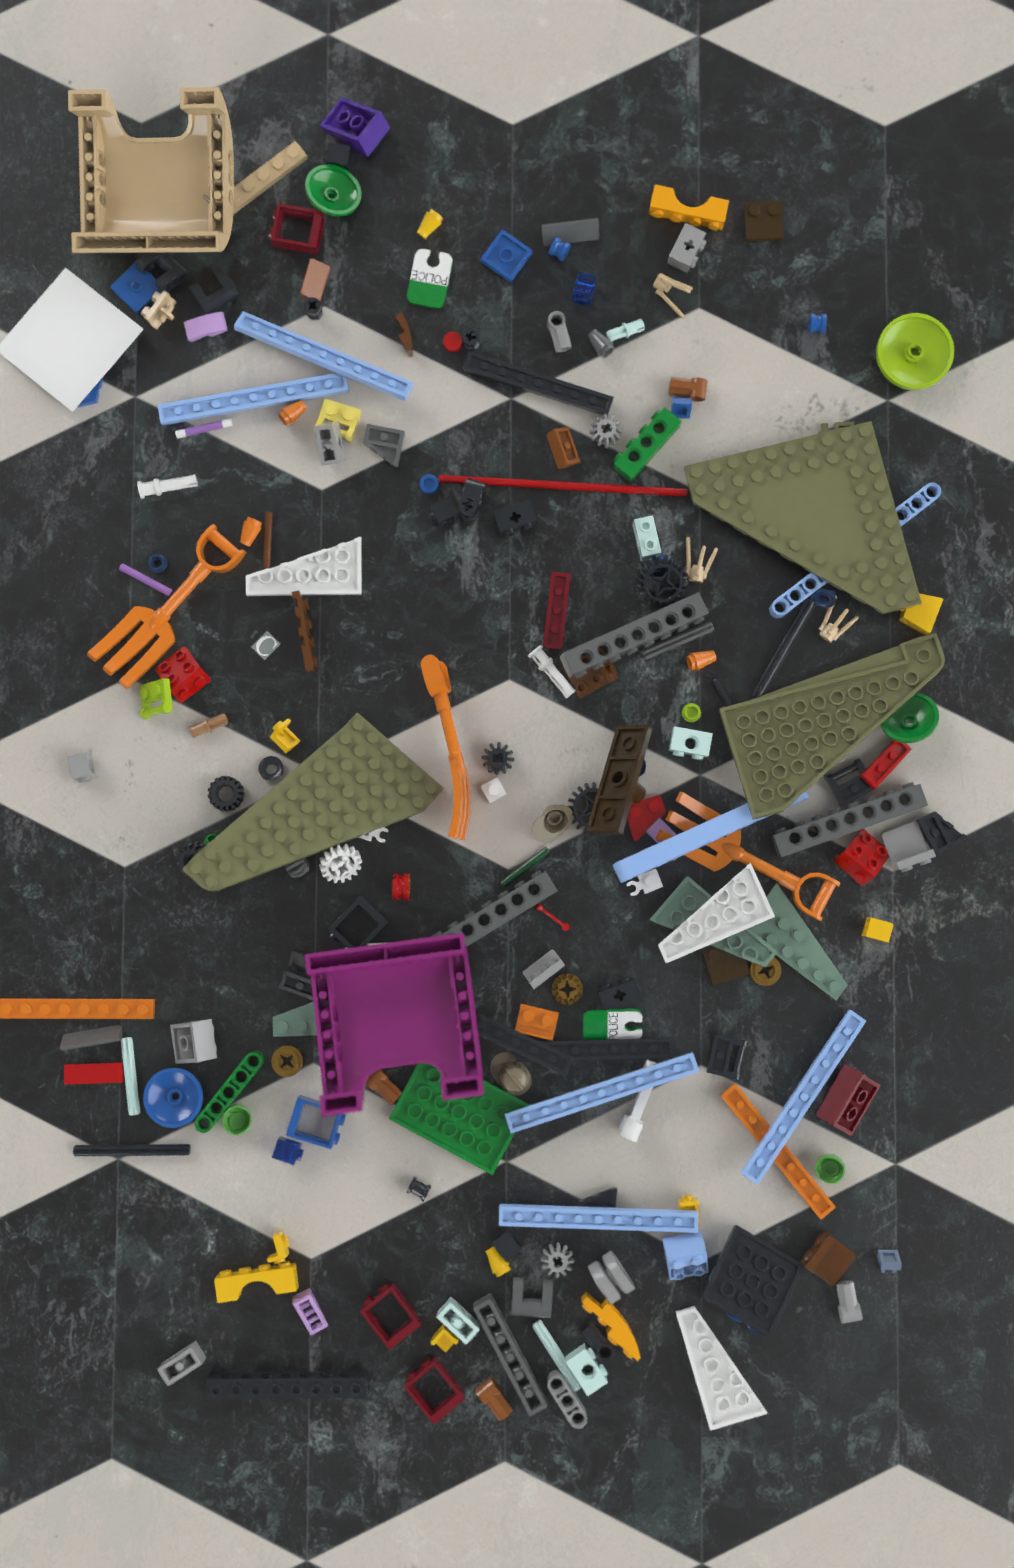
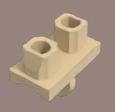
(160, 310)

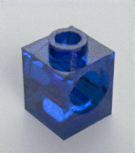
(584, 288)
(288, 1150)

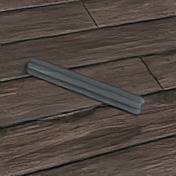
(677, 640)

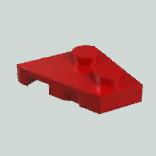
(644, 815)

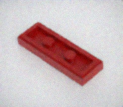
(885, 763)
(94, 1073)

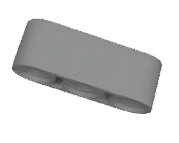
(570, 1408)

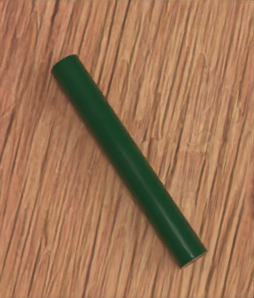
(525, 866)

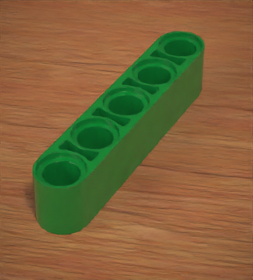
(221, 1096)

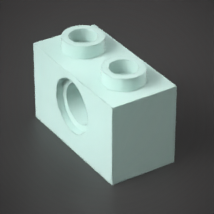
(646, 537)
(701, 739)
(458, 1320)
(590, 1380)

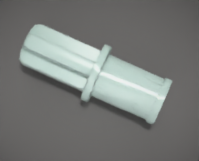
(625, 330)

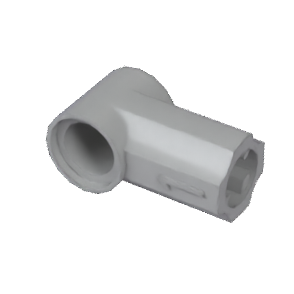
(559, 333)
(848, 1307)

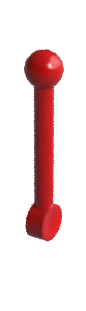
(539, 907)

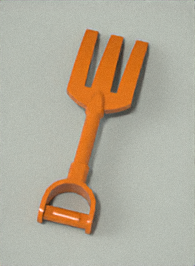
(157, 621)
(439, 686)
(729, 849)

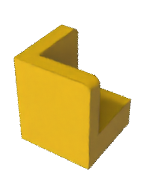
(877, 929)
(444, 1338)

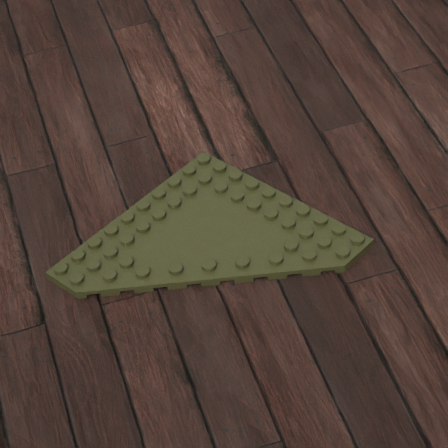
(818, 506)

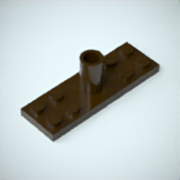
(620, 780)

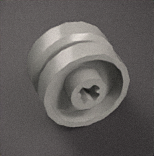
(609, 1278)

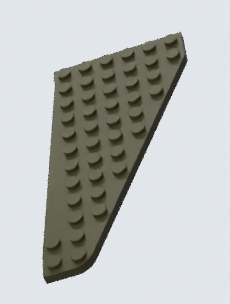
(805, 729)
(333, 796)

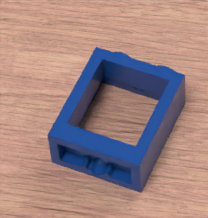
(295, 1120)

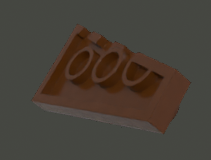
(305, 625)

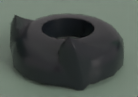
(265, 763)

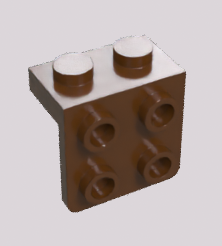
(593, 679)
(828, 1258)

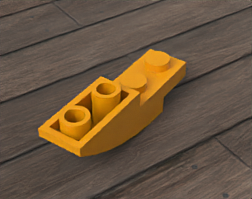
(618, 1329)

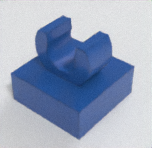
(681, 407)

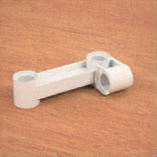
(631, 1124)

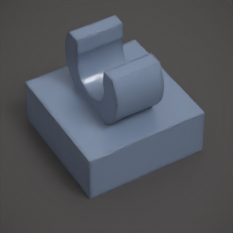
(889, 1260)

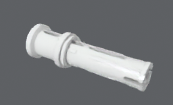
(158, 486)
(546, 664)

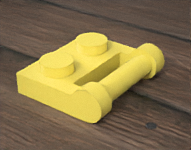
(345, 414)

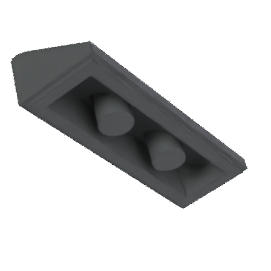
(571, 231)
(91, 1037)

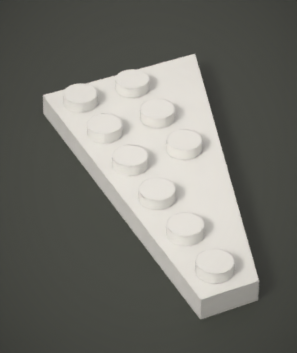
(319, 573)
(728, 912)
(720, 1384)

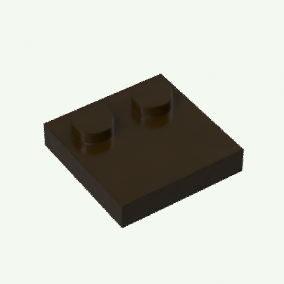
(763, 221)
(723, 965)

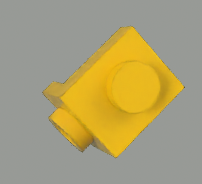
(283, 736)
(689, 1202)
(281, 1243)

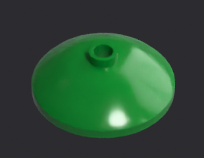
(332, 190)
(919, 711)

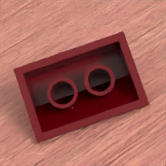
(848, 1100)

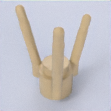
(664, 283)
(697, 572)
(829, 631)

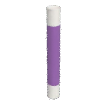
(204, 428)

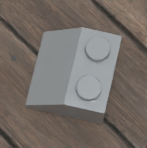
(193, 1041)

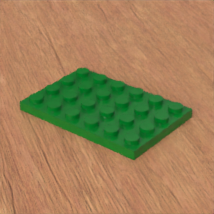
(465, 1126)

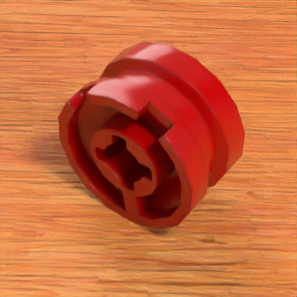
(401, 887)

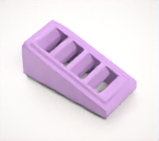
(304, 1300)

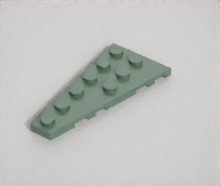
(687, 900)
(798, 946)

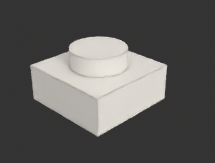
(493, 790)

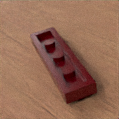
(556, 610)

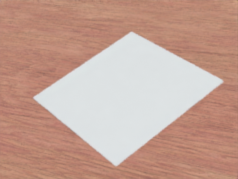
(69, 339)

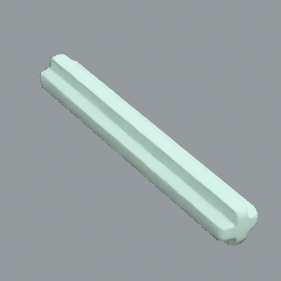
(130, 1076)
(556, 1354)

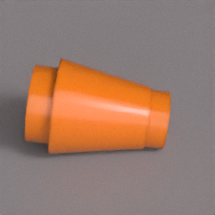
(292, 412)
(250, 530)
(698, 660)

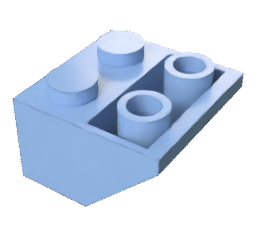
(685, 1255)

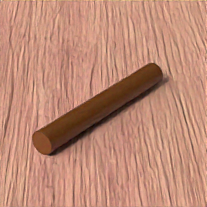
(267, 540)

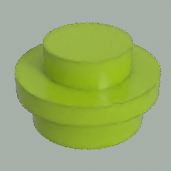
(691, 712)

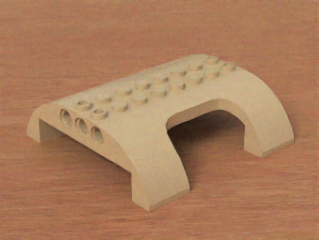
(151, 190)

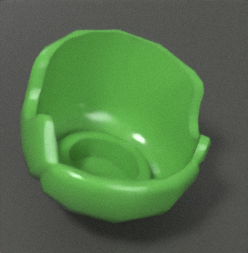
(236, 1120)
(830, 1168)

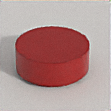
(452, 341)

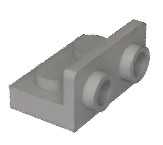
(543, 968)

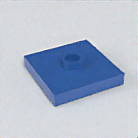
(506, 256)
(135, 288)

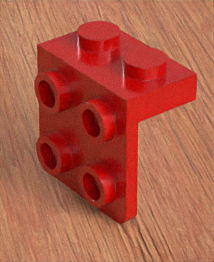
(183, 673)
(862, 857)

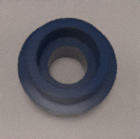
(153, 559)

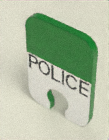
(427, 283)
(611, 1024)

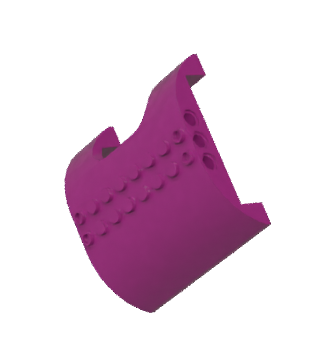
(394, 1010)

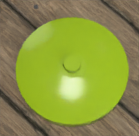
(915, 351)

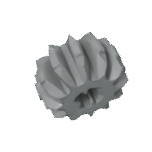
(611, 435)
(549, 1263)

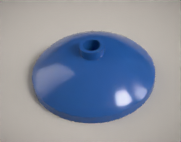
(164, 1107)

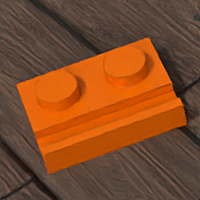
(536, 1022)

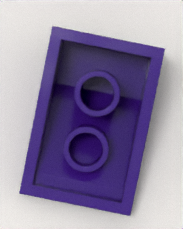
(355, 125)

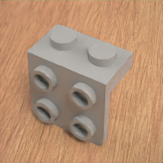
(906, 847)

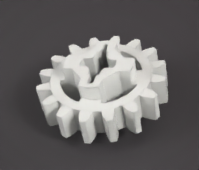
(340, 863)

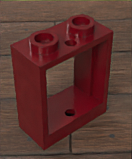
(298, 213)
(402, 1332)
(444, 1407)

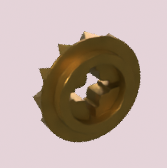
(761, 979)
(560, 982)
(277, 1061)

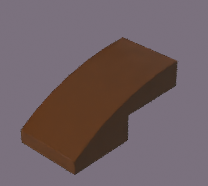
(405, 337)

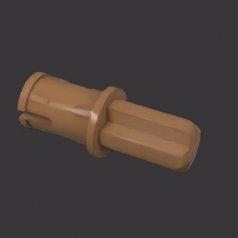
(208, 725)

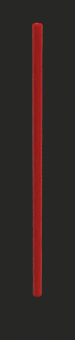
(567, 485)

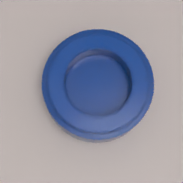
(429, 484)

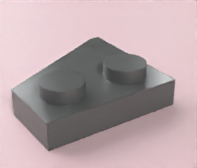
(385, 442)

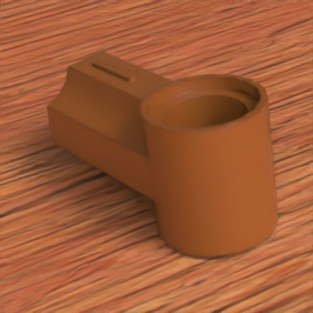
(692, 388)
(384, 1086)
(490, 1394)

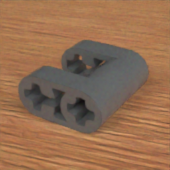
(531, 1306)

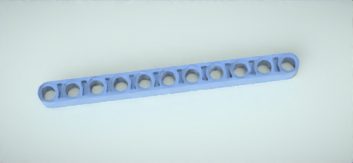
(803, 592)
(687, 842)

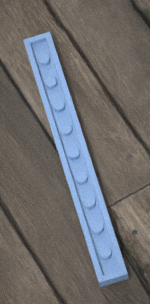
(324, 356)
(252, 398)
(601, 1092)
(803, 1097)
(598, 1218)

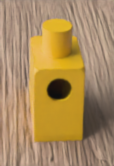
(922, 616)

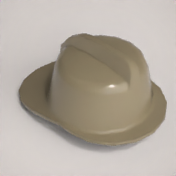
(552, 823)
(510, 1074)

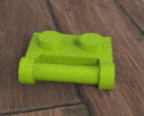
(155, 692)

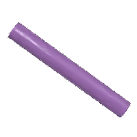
(145, 579)

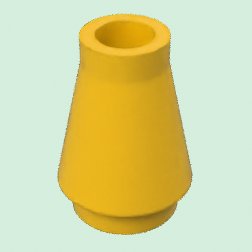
(430, 222)
(496, 1262)

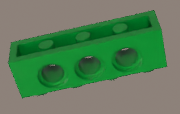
(630, 469)

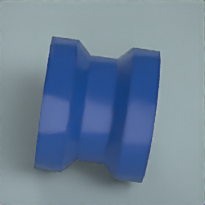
(559, 249)
(817, 323)

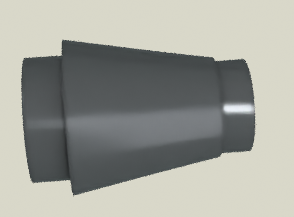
(602, 345)

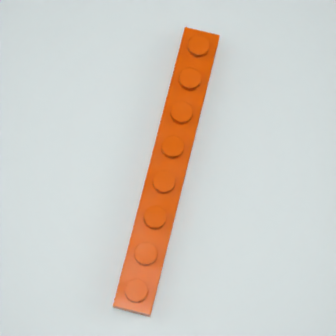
(77, 1008)
(785, 1159)

